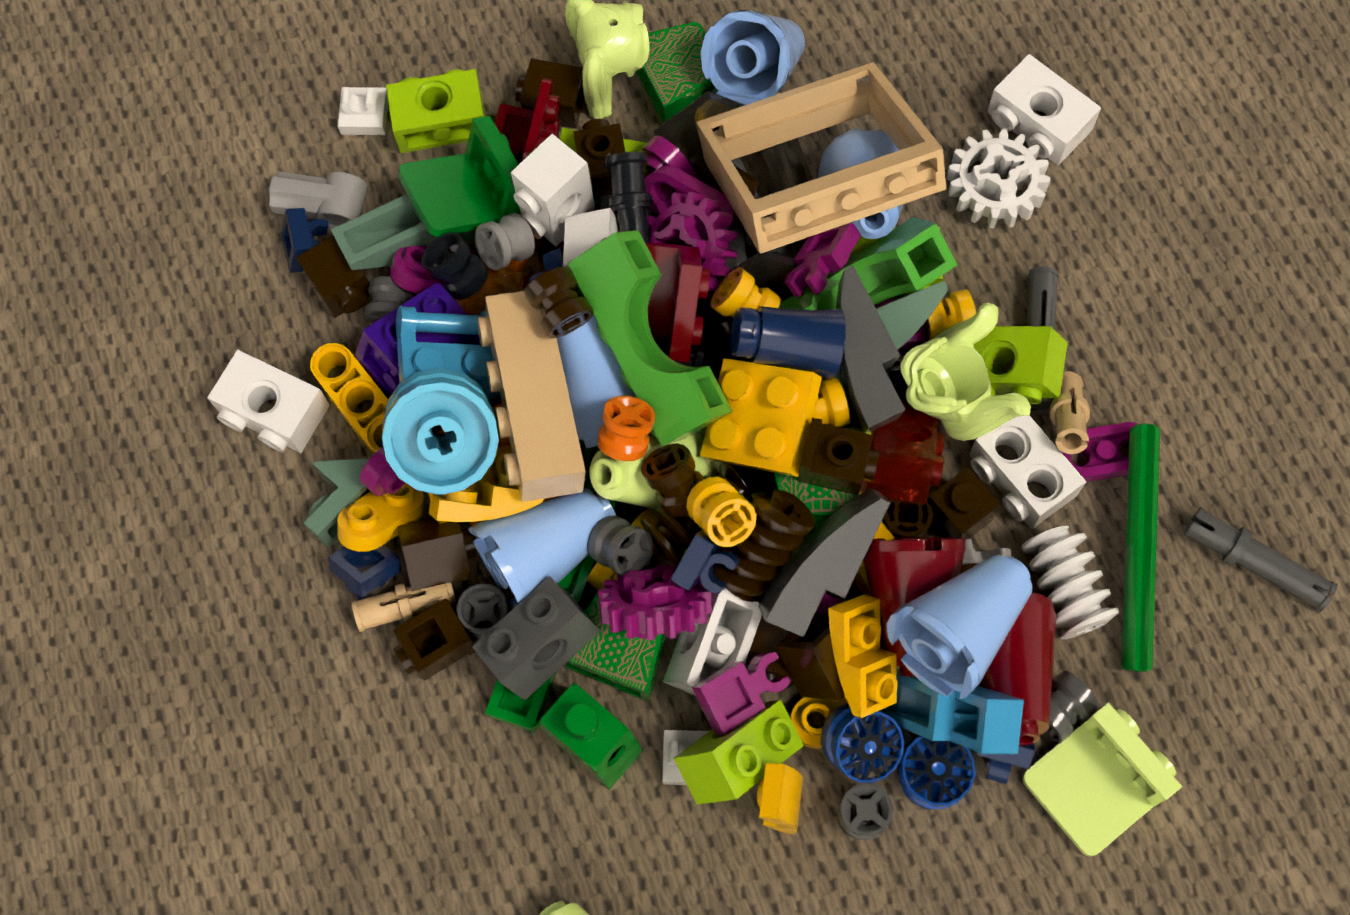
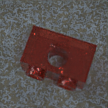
(908, 457)

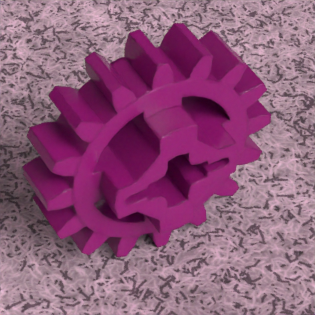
(699, 223)
(652, 604)

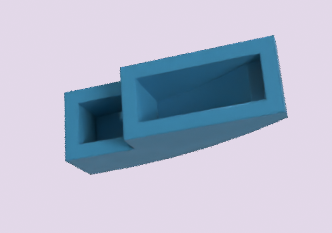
(981, 721)

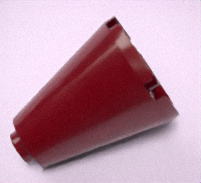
(906, 570)
(1026, 666)

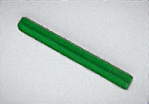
(1141, 548)

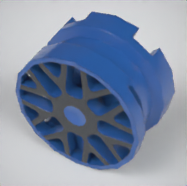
(861, 743)
(936, 773)

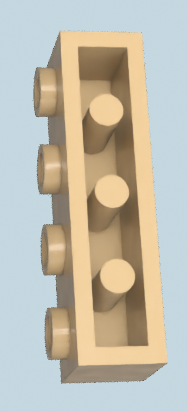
(534, 400)

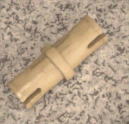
(1070, 415)
(399, 604)

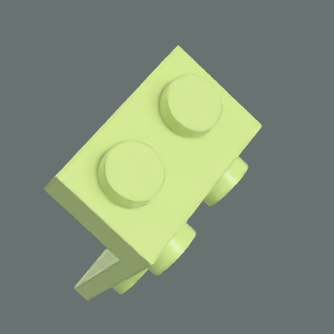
(1101, 780)

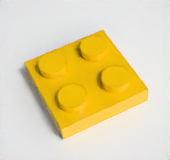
(768, 417)

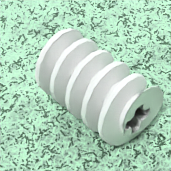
(1069, 581)

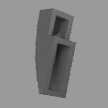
(865, 357)
(824, 562)

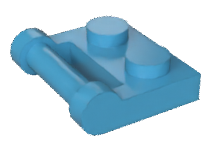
(421, 356)

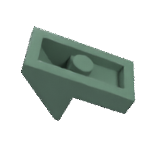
(344, 478)

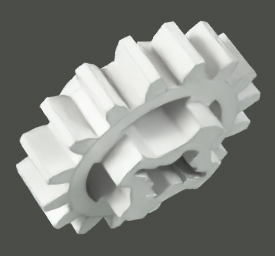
(993, 183)

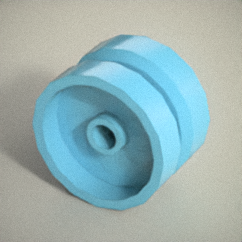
(434, 460)

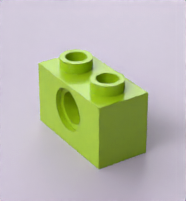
(421, 128)
(1037, 364)
(730, 764)

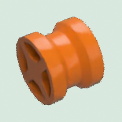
(625, 428)

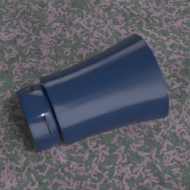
(790, 338)

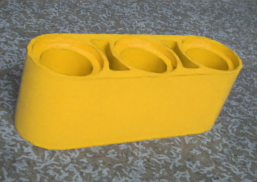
(349, 390)

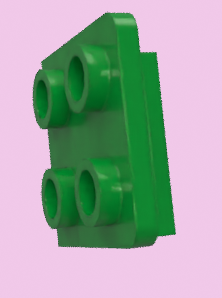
(464, 188)

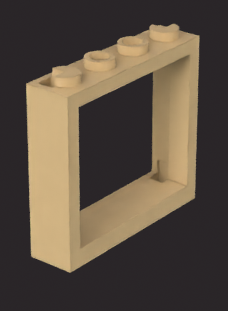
(839, 196)

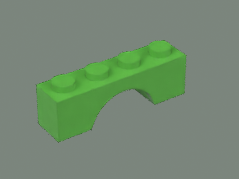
(888, 267)
(618, 283)

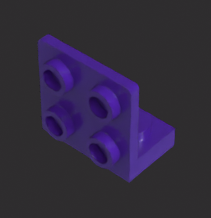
(378, 341)

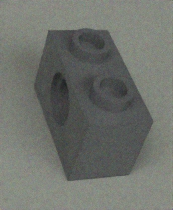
(536, 638)

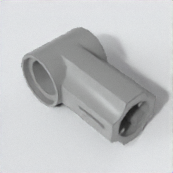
(330, 198)

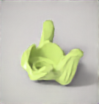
(606, 48)
(953, 382)

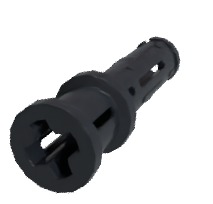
(629, 191)

